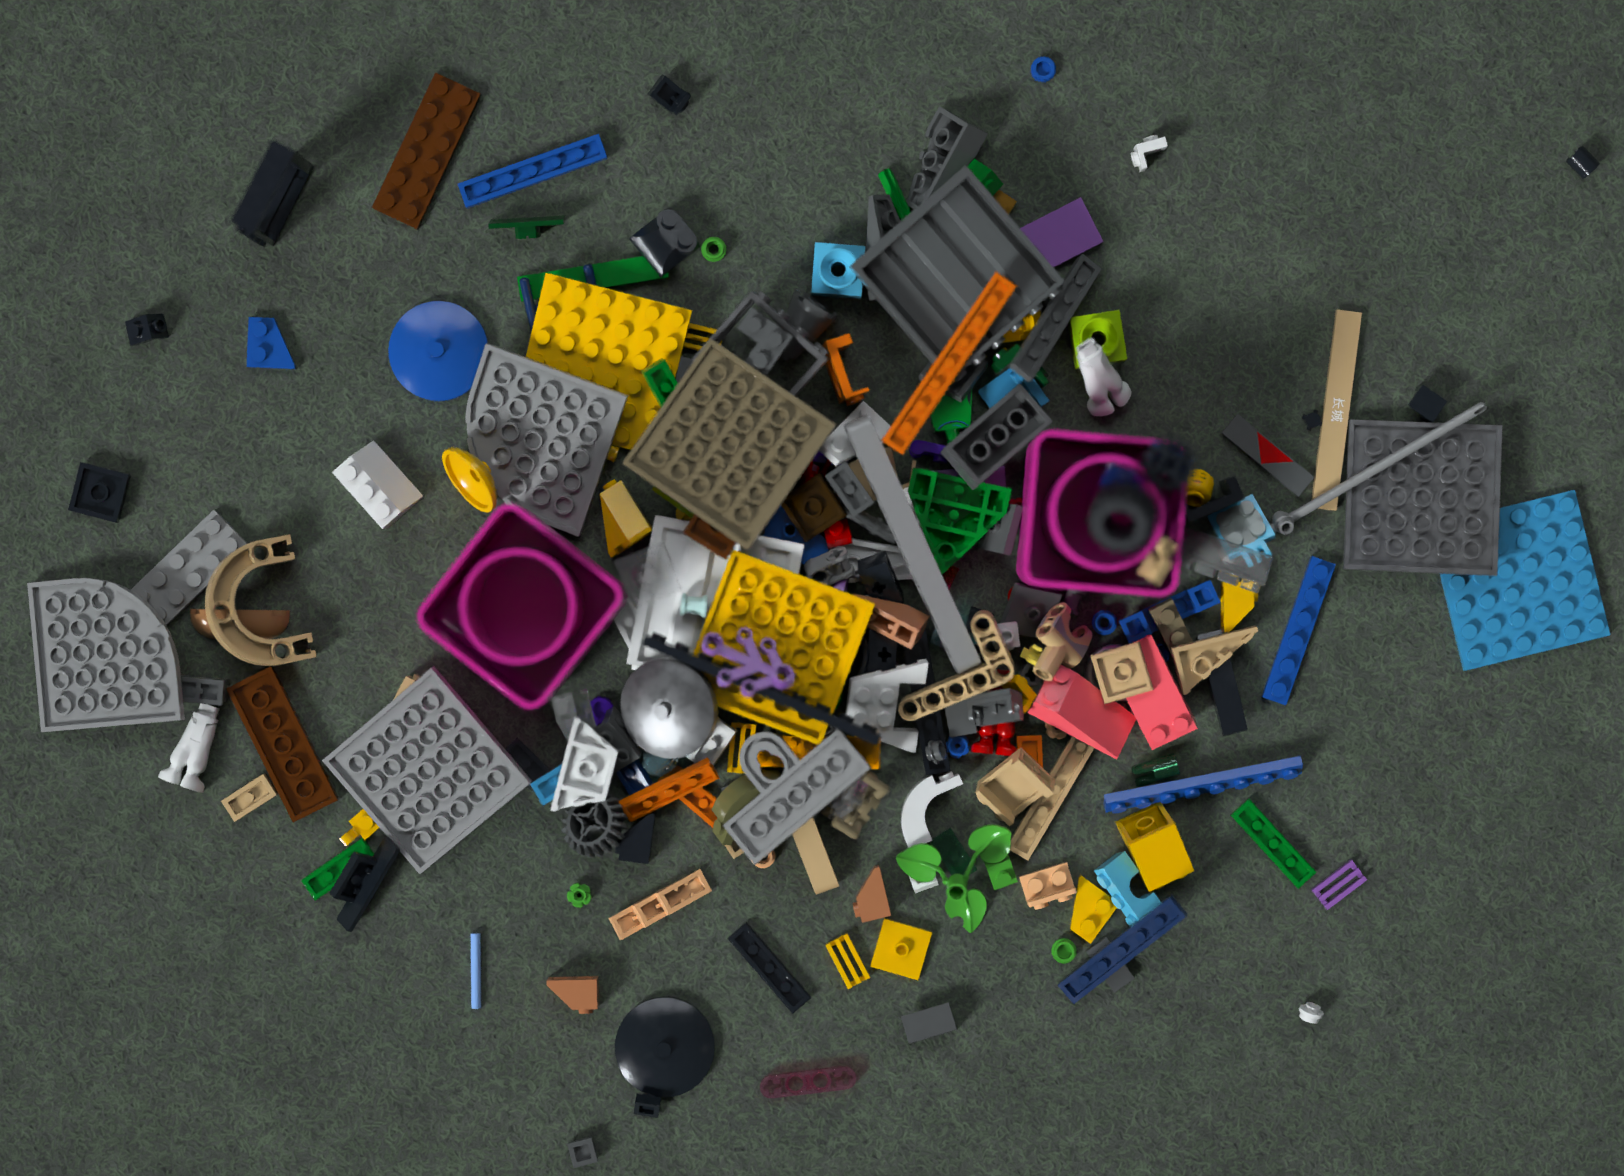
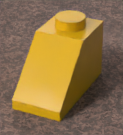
(1235, 605)

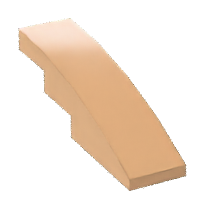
(660, 904)

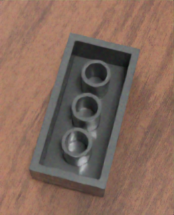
(996, 436)

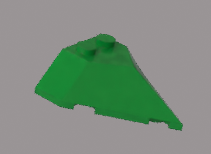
(953, 513)

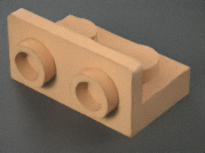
(1048, 885)

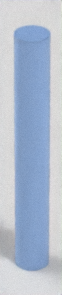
(475, 970)

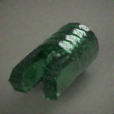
(1161, 769)

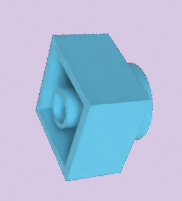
(824, 282)

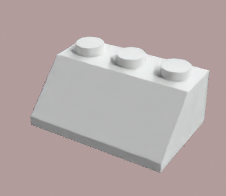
(377, 484)

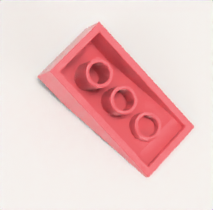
(1080, 711)
(1163, 711)

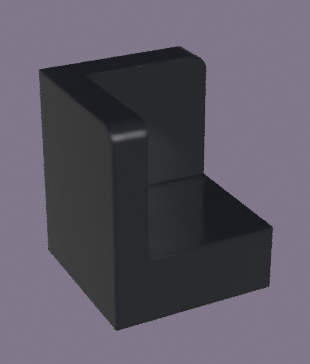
(1427, 403)

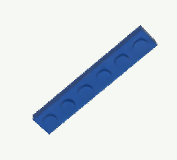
(532, 171)
(1298, 630)

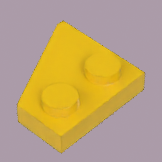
(1090, 910)

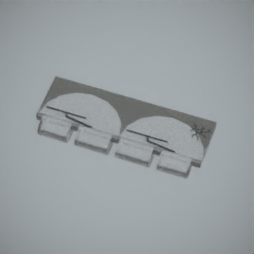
(1227, 557)

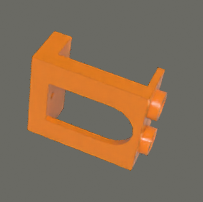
(837, 371)

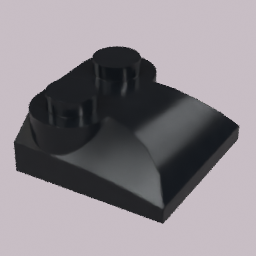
(665, 241)

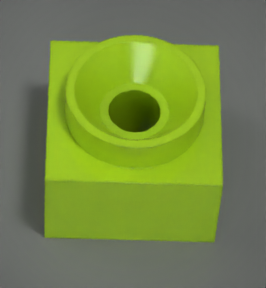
(1105, 324)

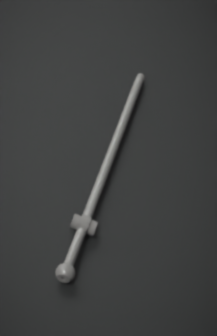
(1284, 522)

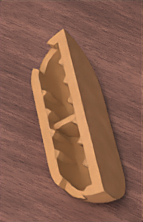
(261, 623)

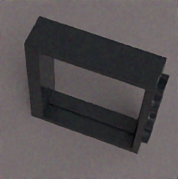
(271, 194)

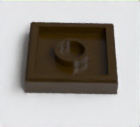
(813, 507)

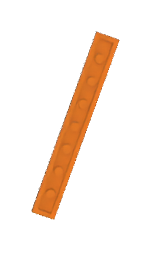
(949, 363)

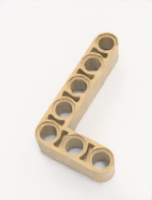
(970, 687)

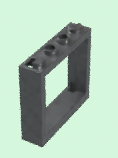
(781, 318)

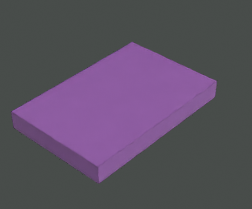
(1064, 233)

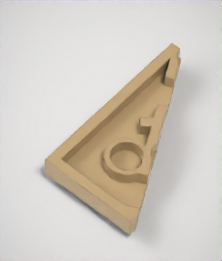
(1198, 658)

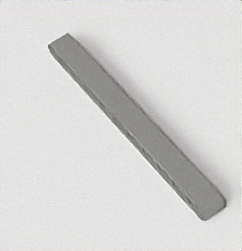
(912, 544)

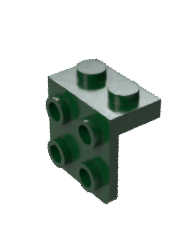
(1004, 357)

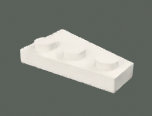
(838, 446)

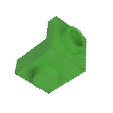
(1001, 873)

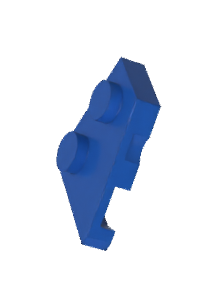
(266, 345)

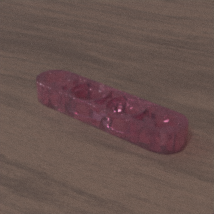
(808, 1085)

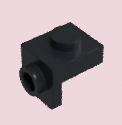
(669, 95)
(146, 328)

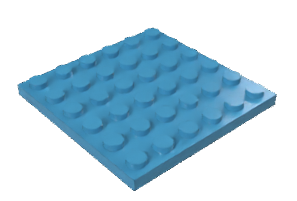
(1542, 588)

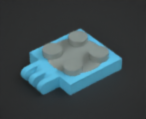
(1243, 525)

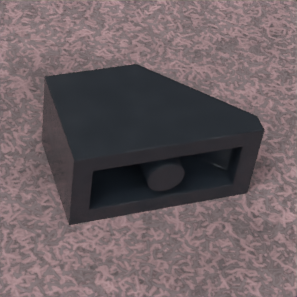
(637, 841)

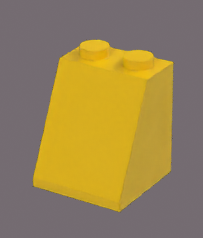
(1155, 846)

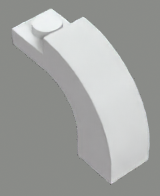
(916, 802)

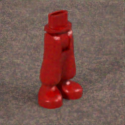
(1004, 732)

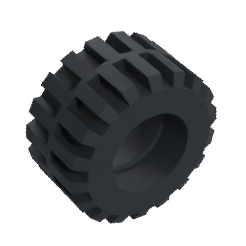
(1119, 535)

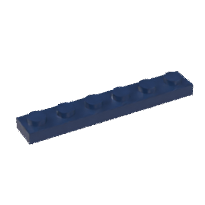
(1122, 949)

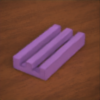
(1356, 872)

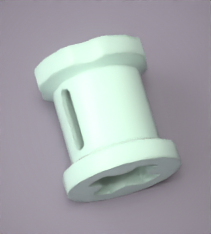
(693, 605)

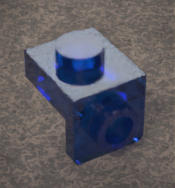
(1119, 473)

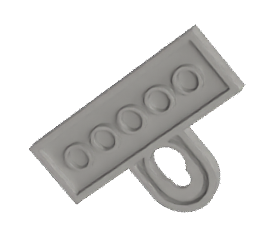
(795, 796)

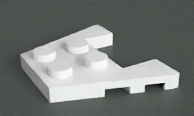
(874, 701)

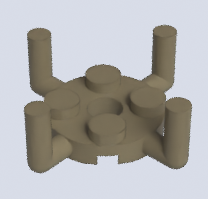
(857, 818)

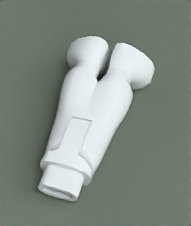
(1101, 380)
(193, 749)

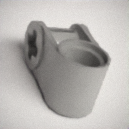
(829, 566)

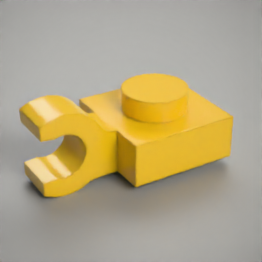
(362, 825)

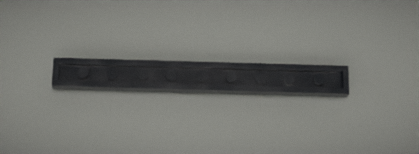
(796, 701)

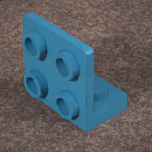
(1007, 381)

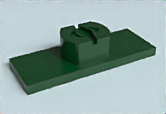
(527, 226)

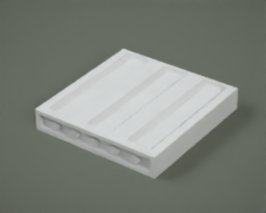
(699, 576)

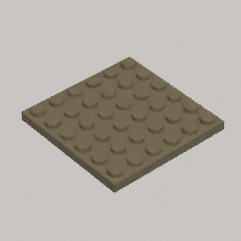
(729, 444)

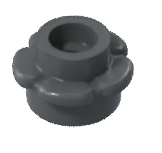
(935, 751)

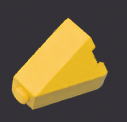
(622, 518)

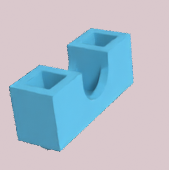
(1116, 877)

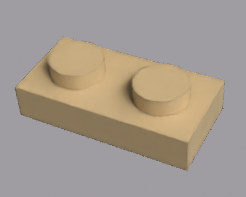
(249, 797)

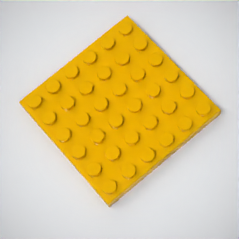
(609, 342)
(813, 632)

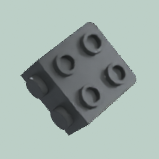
(615, 733)

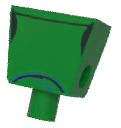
(952, 416)

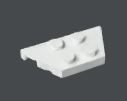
(585, 768)

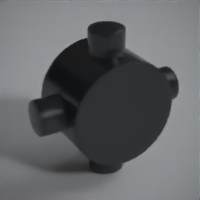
(1312, 420)

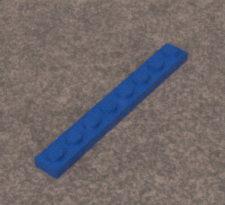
(1194, 786)

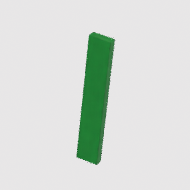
(606, 274)

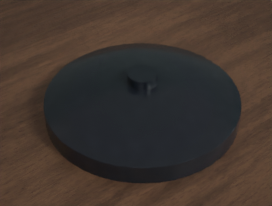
(664, 1046)

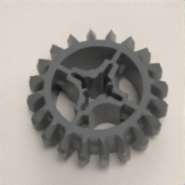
(589, 839)

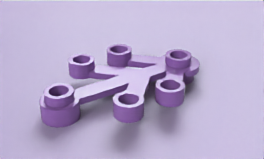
(751, 662)

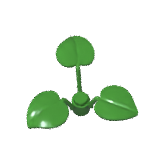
(922, 862)

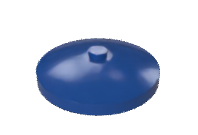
(437, 350)

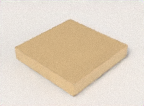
(1122, 672)

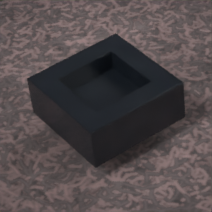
(647, 1105)

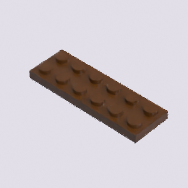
(426, 151)
(282, 744)

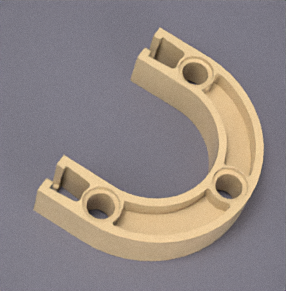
(230, 631)

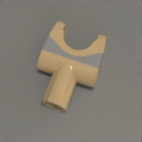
(1059, 642)

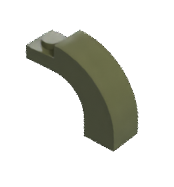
(734, 799)

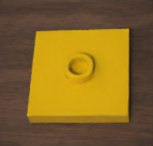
(901, 949)

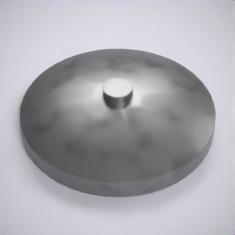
(669, 708)

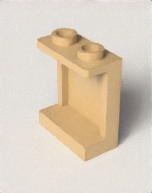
(1014, 786)

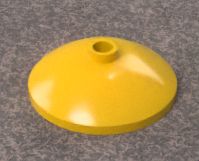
(471, 478)

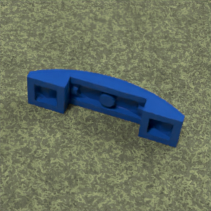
(1187, 603)

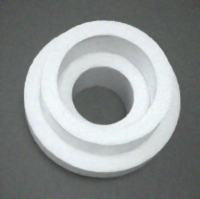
(1311, 1012)

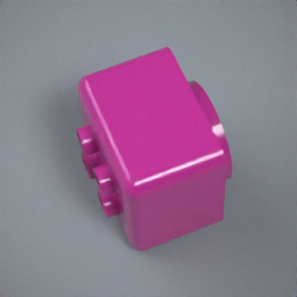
(1056, 501)
(522, 606)

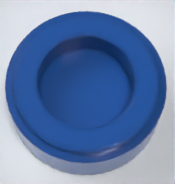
(1043, 69)

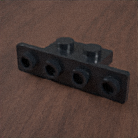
(361, 880)

